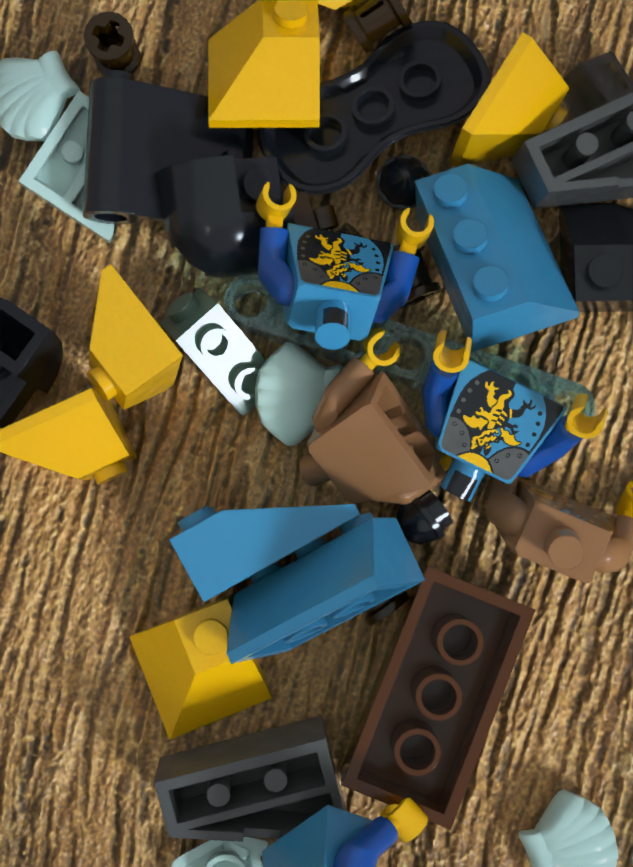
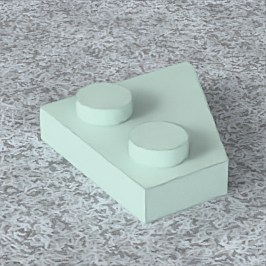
(59, 167)

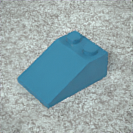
(237, 543)

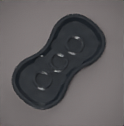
(407, 86)

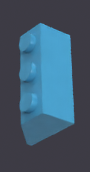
(492, 255)
(321, 588)

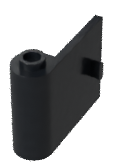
(136, 133)

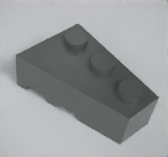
(581, 158)
(249, 784)

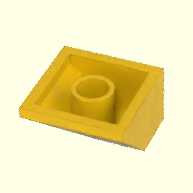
(266, 67)
(514, 108)
(128, 348)
(73, 438)
(191, 669)

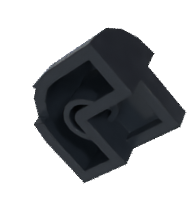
(214, 211)
(28, 360)

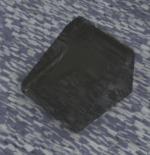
(596, 84)

